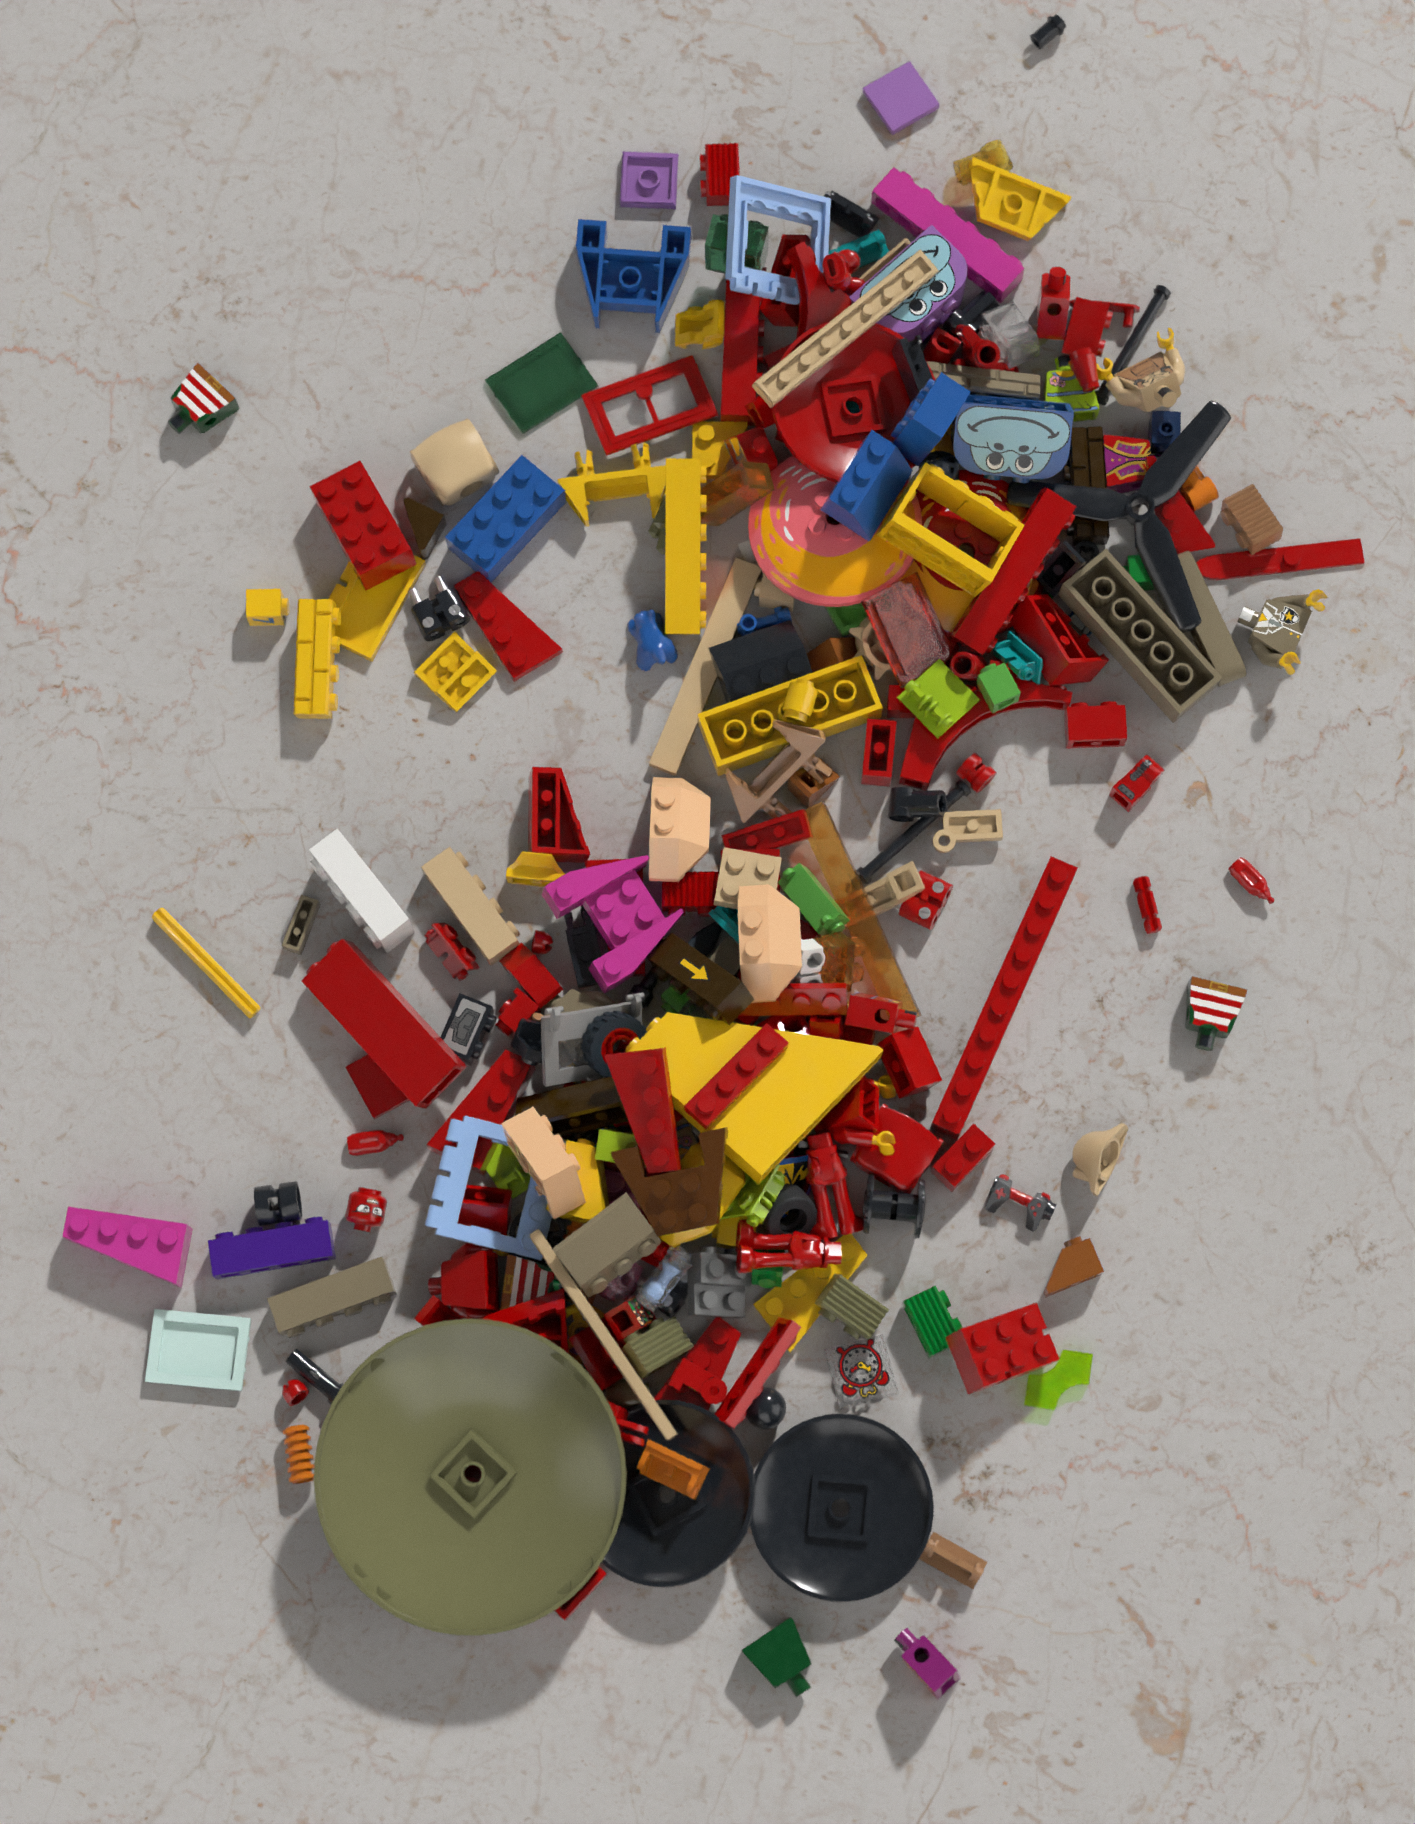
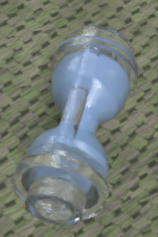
(657, 1286)

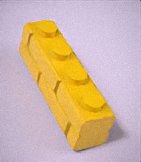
(315, 659)

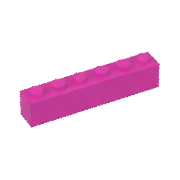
(918, 209)

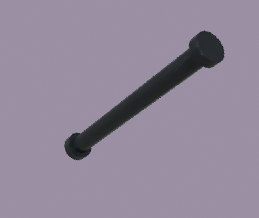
(1160, 294)
(911, 833)

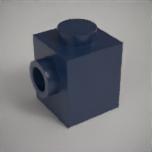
(1163, 430)

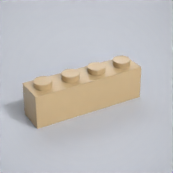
(470, 905)

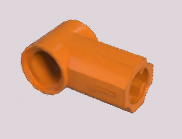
(1198, 490)

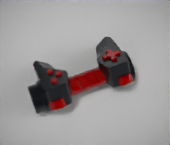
(1038, 1207)

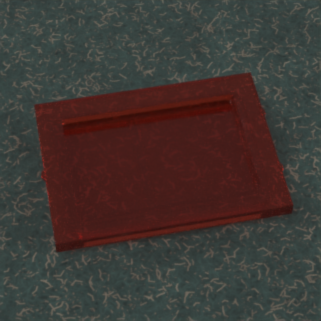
(907, 628)

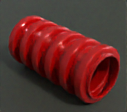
(959, 665)

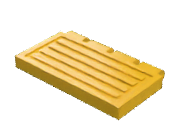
(370, 613)

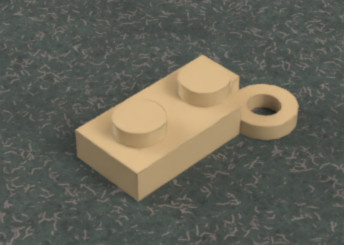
(969, 827)

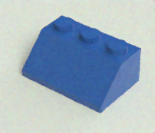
(868, 486)

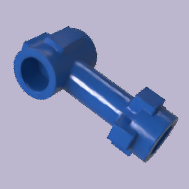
(750, 624)

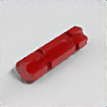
(1147, 904)

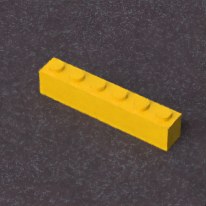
(683, 546)

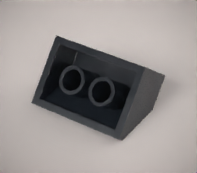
(759, 660)

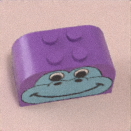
(935, 299)

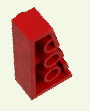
(490, 1100)

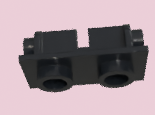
(850, 215)

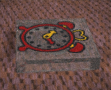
(861, 1371)

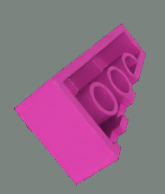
(139, 1242)

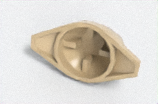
(1097, 1155)

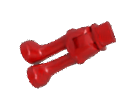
(838, 271)
(823, 1170)
(804, 1250)

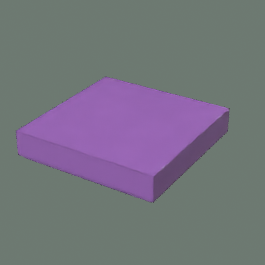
(901, 98)
(649, 180)

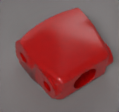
(912, 1153)

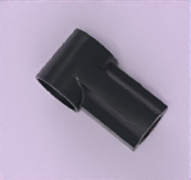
(971, 314)
(909, 804)

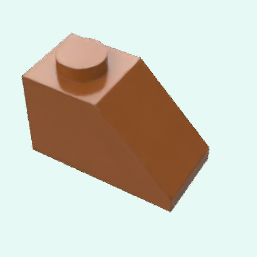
(1073, 1266)

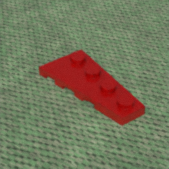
(507, 629)
(647, 1100)
(711, 1353)

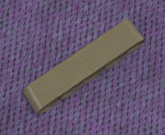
(1212, 633)

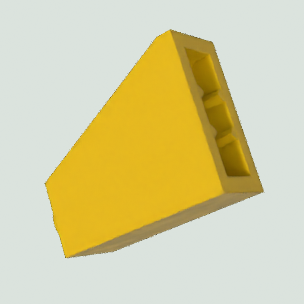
(592, 1181)

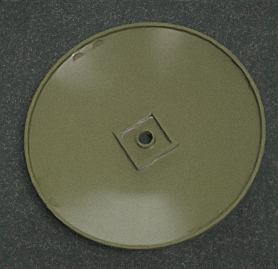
(398, 1492)

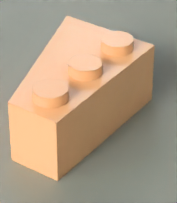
(545, 1160)

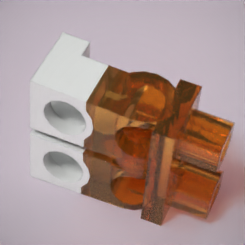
(831, 960)

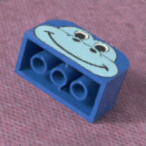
(1012, 437)

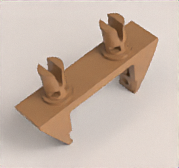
(797, 754)

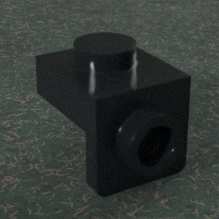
(528, 1041)

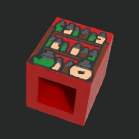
(628, 1318)

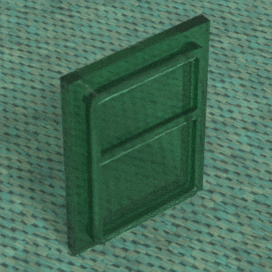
(541, 383)

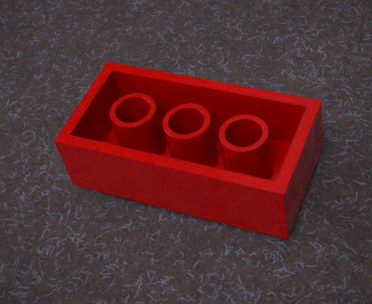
(363, 525)

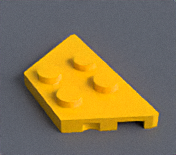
(1012, 201)

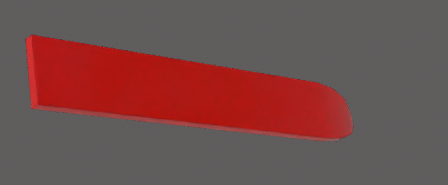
(1282, 560)

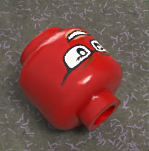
(366, 1209)

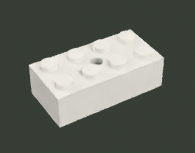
(358, 887)

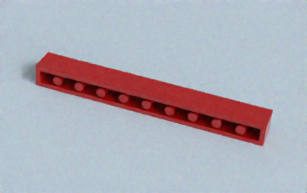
(1003, 998)

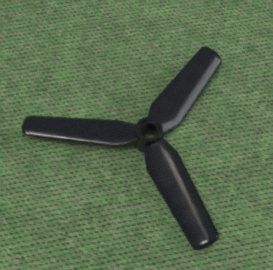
(1158, 486)

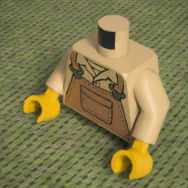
(1149, 382)

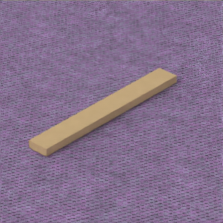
(845, 328)
(701, 673)
(603, 1335)

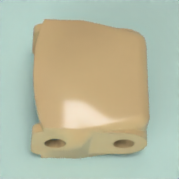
(454, 462)

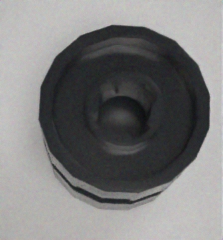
(288, 1202)

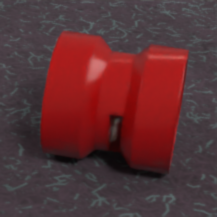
(976, 773)

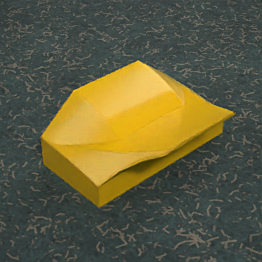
(533, 869)

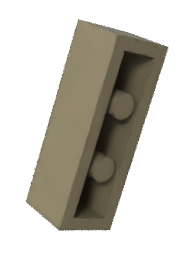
(301, 925)

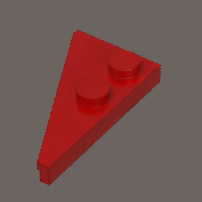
(1182, 523)

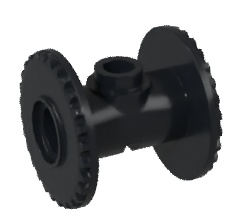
(894, 1206)

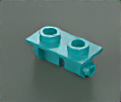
(868, 247)
(1019, 657)

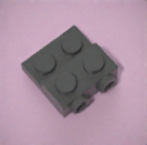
(715, 1285)

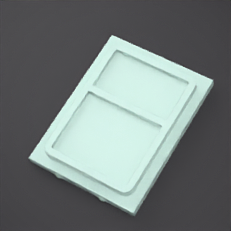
(198, 1350)

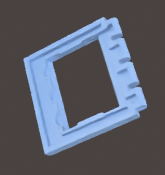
(779, 203)
(451, 1192)

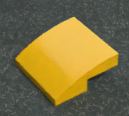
(455, 671)

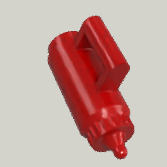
(977, 351)

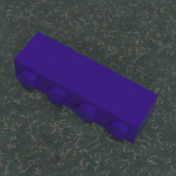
(272, 1248)

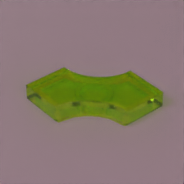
(1046, 1388)

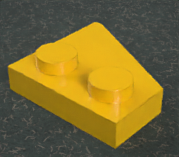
(709, 444)

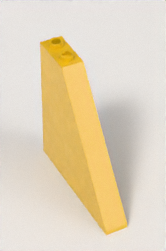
(779, 1104)

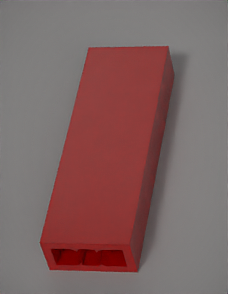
(383, 1023)

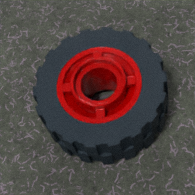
(602, 1035)

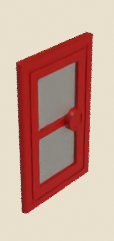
(649, 405)

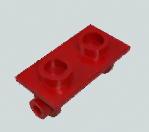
(460, 959)

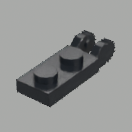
(583, 948)

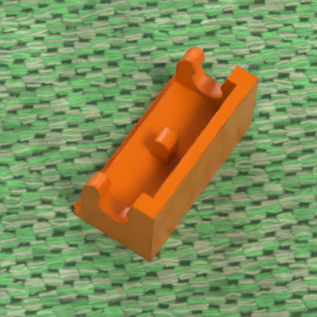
(672, 1469)

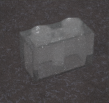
(1011, 333)

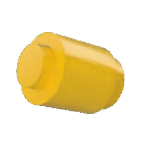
(799, 701)

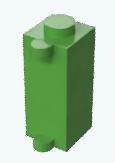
(813, 900)

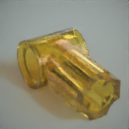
(992, 153)

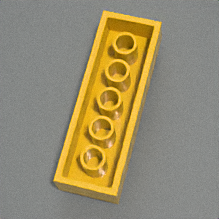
(744, 731)

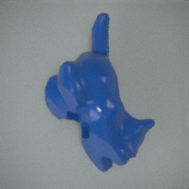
(652, 642)

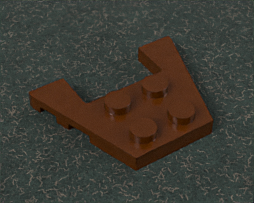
(682, 1197)

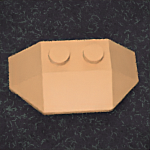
(677, 828)
(768, 941)

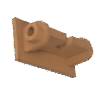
(953, 1560)

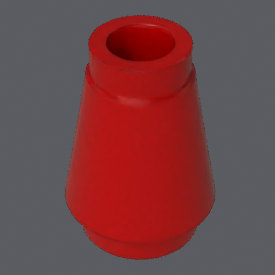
(1085, 369)

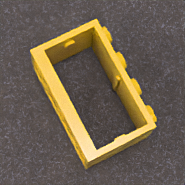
(938, 553)

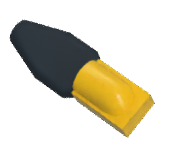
(706, 938)

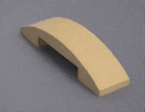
(894, 888)

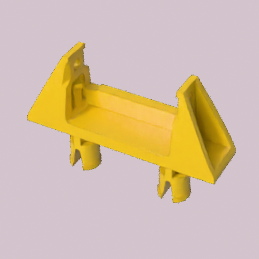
(614, 485)

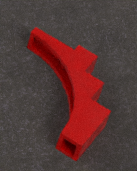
(816, 307)
(926, 750)

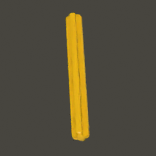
(206, 962)

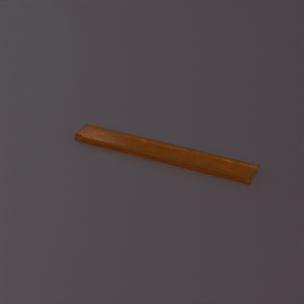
(856, 905)

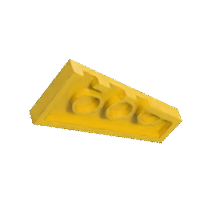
(801, 1290)

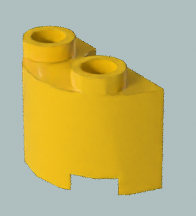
(701, 325)

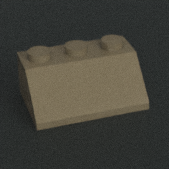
(607, 1245)

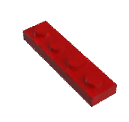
(804, 1000)
(736, 1076)
(761, 1365)

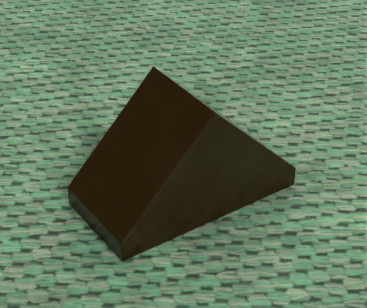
(425, 524)

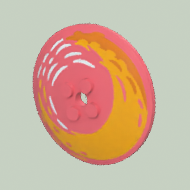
(810, 556)

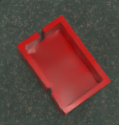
(1002, 1345)

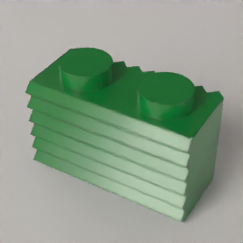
(931, 1319)

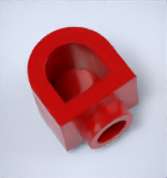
(937, 351)

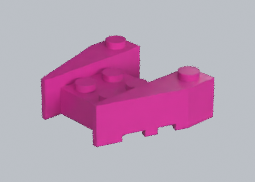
(619, 910)

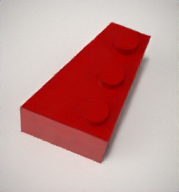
(1048, 633)
(552, 818)
(540, 1315)

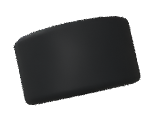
(800, 1219)

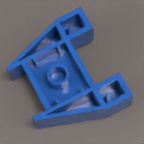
(632, 278)

